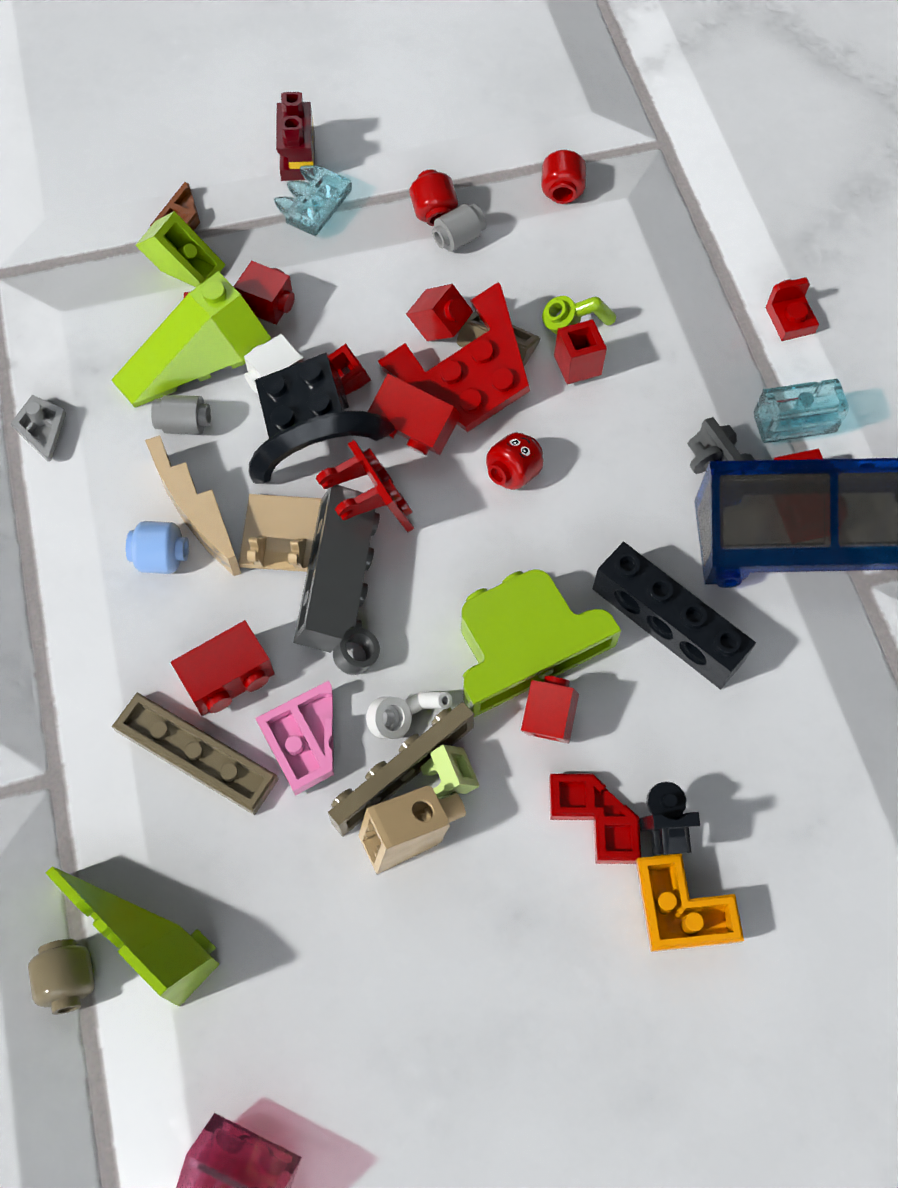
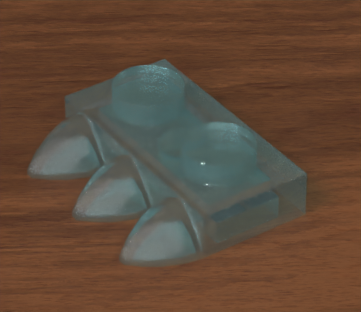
(315, 199)

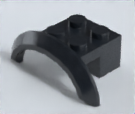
(304, 408)

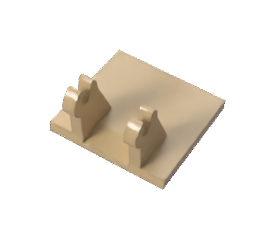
(278, 532)

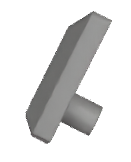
(40, 425)

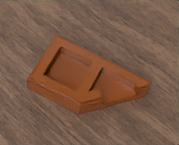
(183, 205)

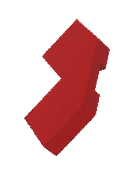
(588, 799)

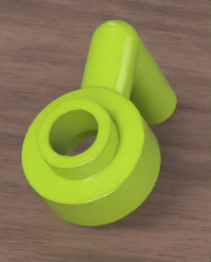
(572, 312)

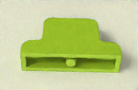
(526, 634)

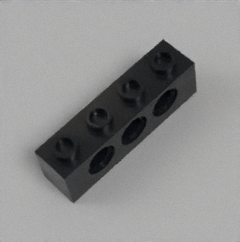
(672, 615)

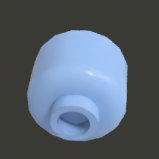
(156, 547)

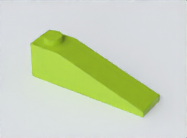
(199, 337)
(152, 945)

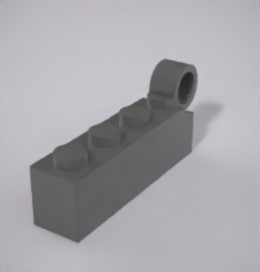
(336, 584)

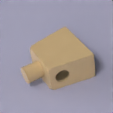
(407, 826)

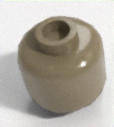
(61, 976)

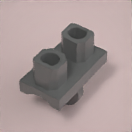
(714, 444)

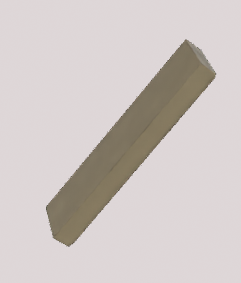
(195, 753)

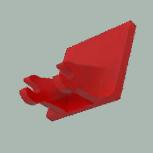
(382, 494)

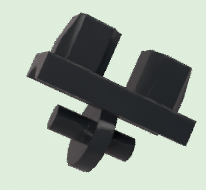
(667, 823)

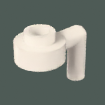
(401, 711)

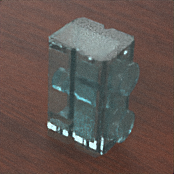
(800, 410)

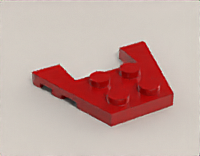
(477, 377)

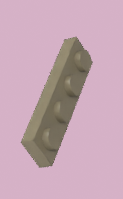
(388, 778)

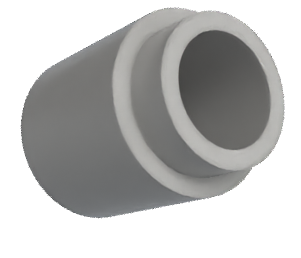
(459, 227)
(180, 414)

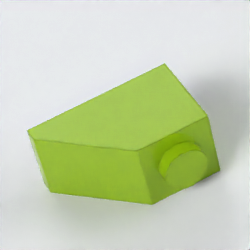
(179, 251)

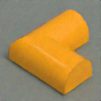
(677, 920)

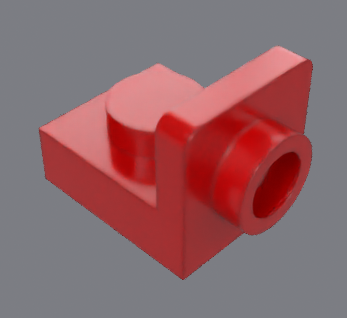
(791, 310)

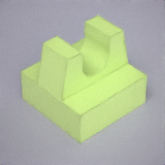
(453, 770)

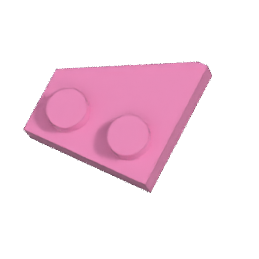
(302, 737)

